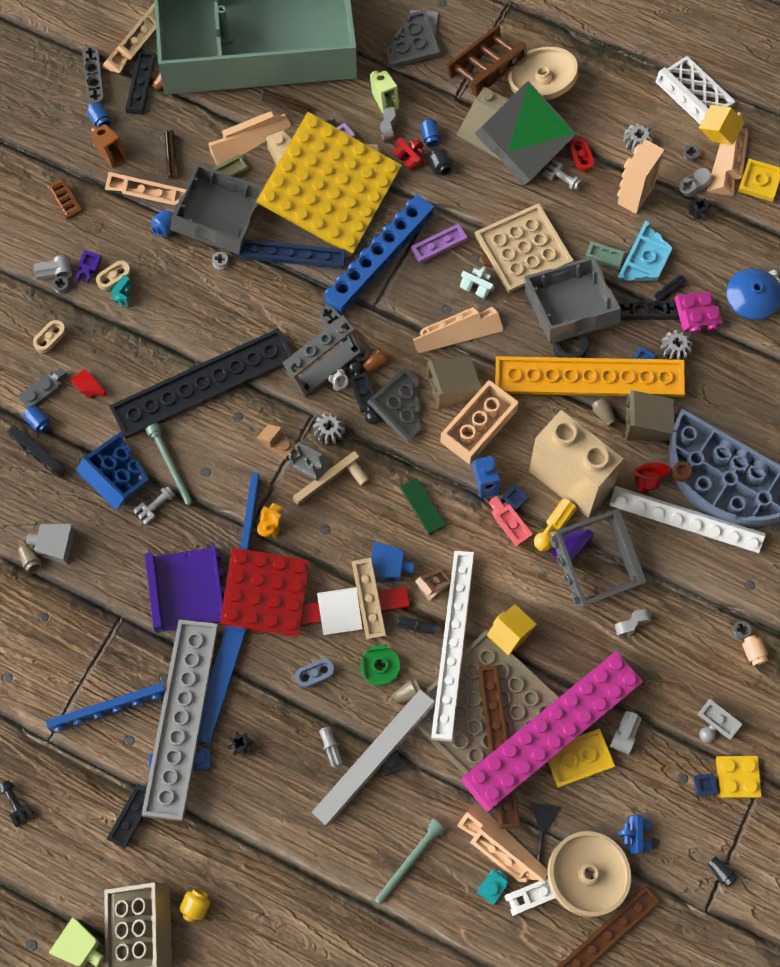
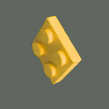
(760, 180)
(738, 777)

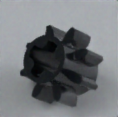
(699, 209)
(241, 750)

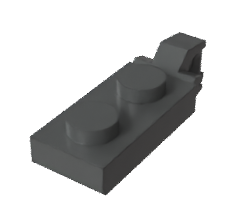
(43, 388)

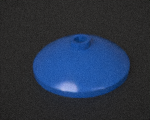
(750, 302)

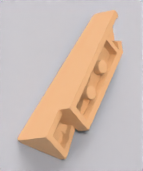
(132, 42)
(247, 136)
(729, 164)
(144, 188)
(459, 328)
(501, 846)

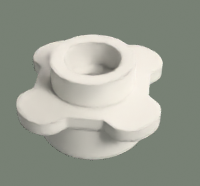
(342, 383)

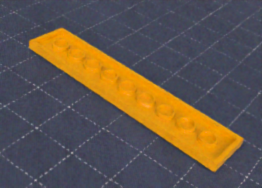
(589, 376)

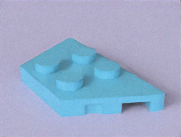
(646, 257)

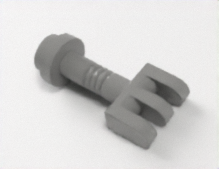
(555, 169)
(147, 510)

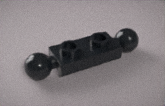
(362, 391)

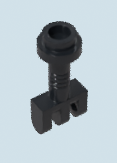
(6, 787)

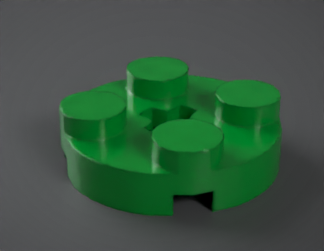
(372, 674)

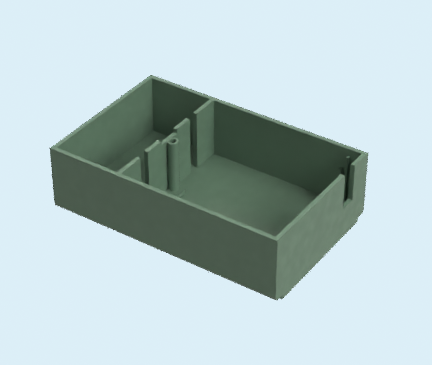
(253, 43)

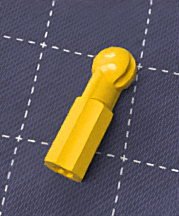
(555, 522)

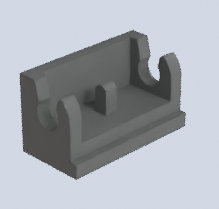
(308, 462)

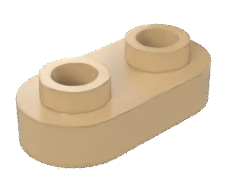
(112, 275)
(48, 336)

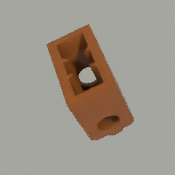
(105, 137)

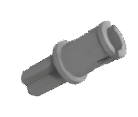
(331, 746)

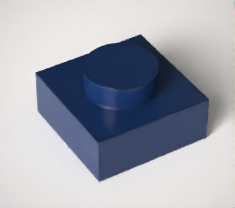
(515, 497)
(705, 785)

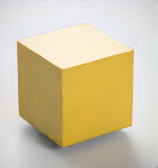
(721, 124)
(511, 629)

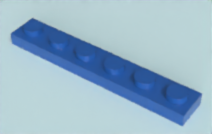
(99, 710)

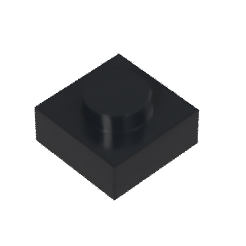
(392, 764)

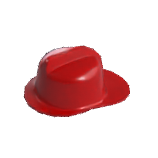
(650, 475)

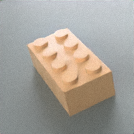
(640, 175)
(479, 422)

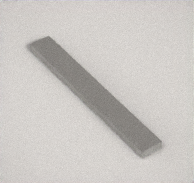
(373, 758)

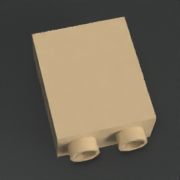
(575, 463)

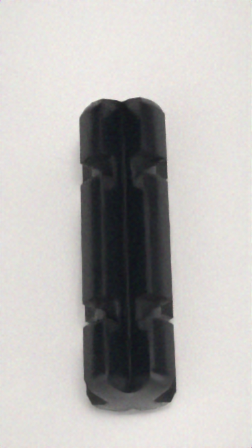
(670, 288)

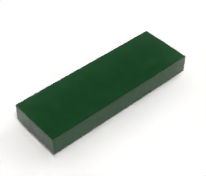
(422, 506)

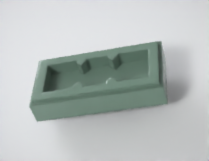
(605, 255)

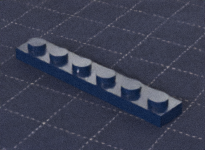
(292, 254)

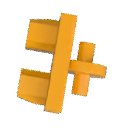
(270, 521)

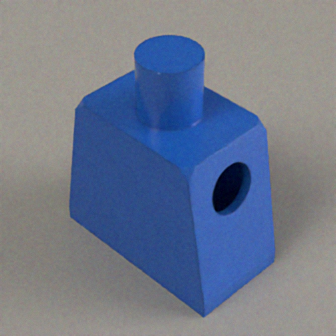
(485, 474)
(389, 563)

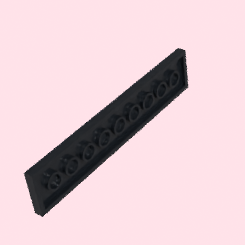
(201, 383)

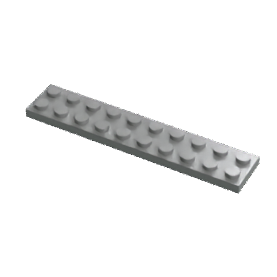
(180, 721)

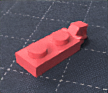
(510, 522)

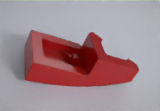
(87, 384)

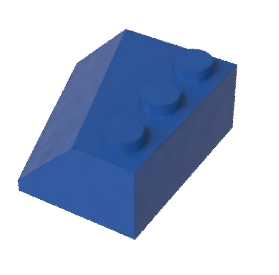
(113, 471)

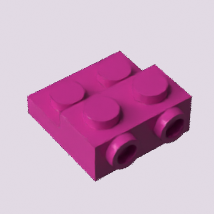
(698, 312)

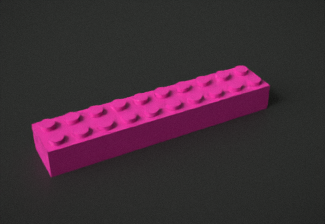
(551, 731)

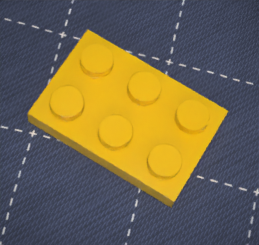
(581, 759)

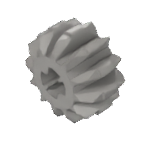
(636, 135)
(676, 345)
(322, 426)

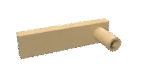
(348, 463)
(368, 598)

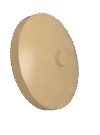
(548, 70)
(589, 874)

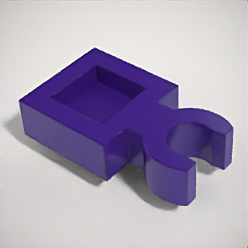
(88, 264)

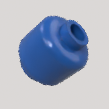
(161, 223)

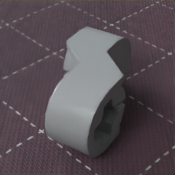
(388, 123)
(693, 183)
(638, 618)

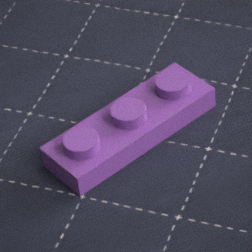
(439, 243)

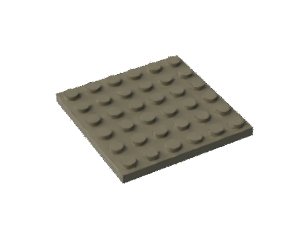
(522, 697)

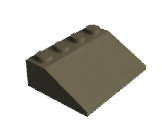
(483, 108)
(138, 926)

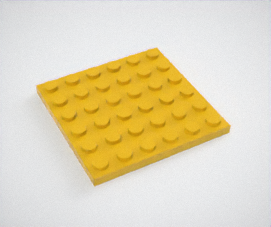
(329, 183)

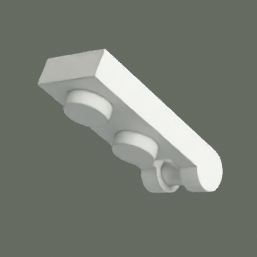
(533, 896)

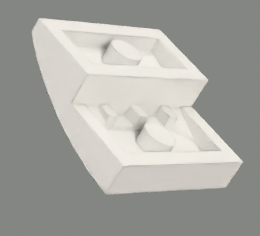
(339, 611)

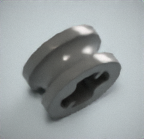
(695, 149)
(57, 280)
(738, 635)

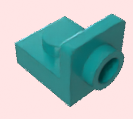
(121, 289)
(493, 886)

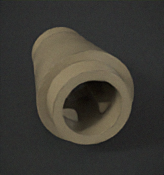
(603, 411)
(30, 561)
(406, 692)

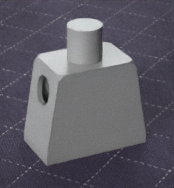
(53, 541)

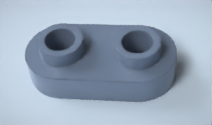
(313, 671)

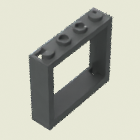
(316, 349)
(625, 547)

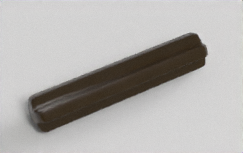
(285, 102)
(170, 154)

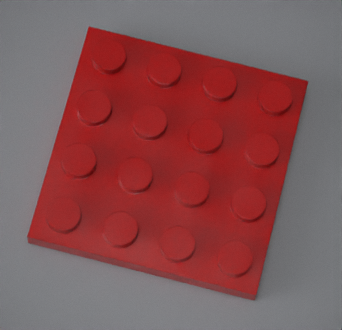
(264, 592)

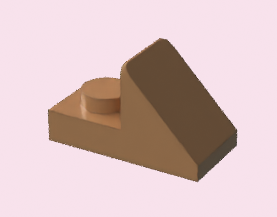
(276, 441)
(433, 583)

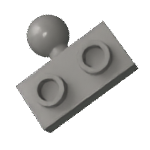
(719, 720)

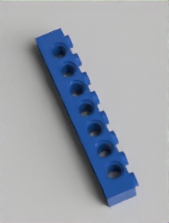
(342, 301)

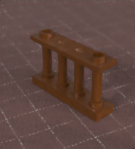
(492, 73)

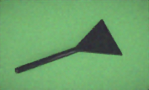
(544, 815)

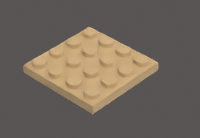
(522, 246)

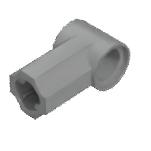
(58, 267)
(624, 736)

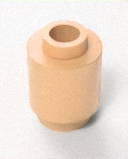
(755, 650)

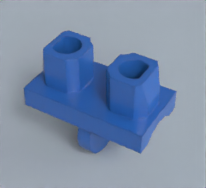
(633, 834)

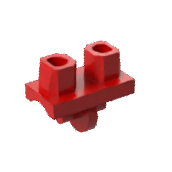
(403, 149)

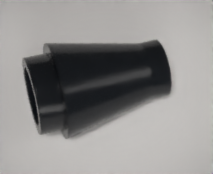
(723, 872)

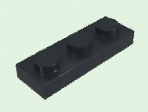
(128, 819)

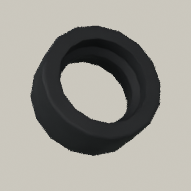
(581, 354)

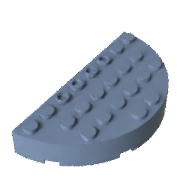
(726, 475)

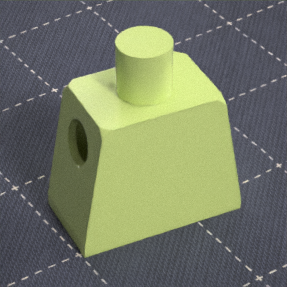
(381, 84)
(77, 945)

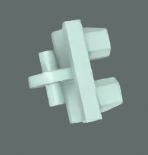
(484, 286)

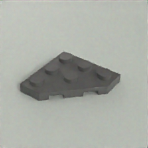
(413, 41)
(399, 404)

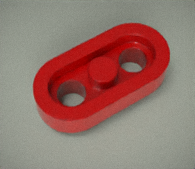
(581, 156)

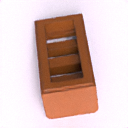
(59, 188)

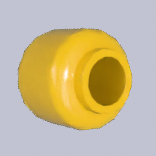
(194, 905)

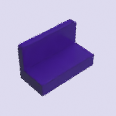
(575, 543)

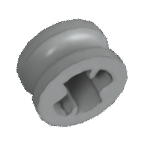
(215, 258)

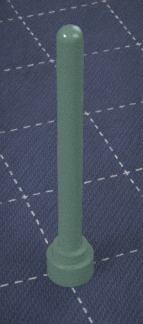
(155, 432)
(433, 831)

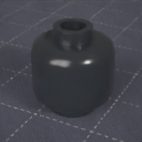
(440, 162)

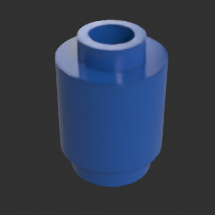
(98, 115)
(430, 132)
(37, 419)

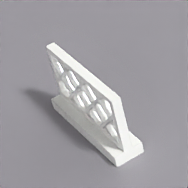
(686, 97)

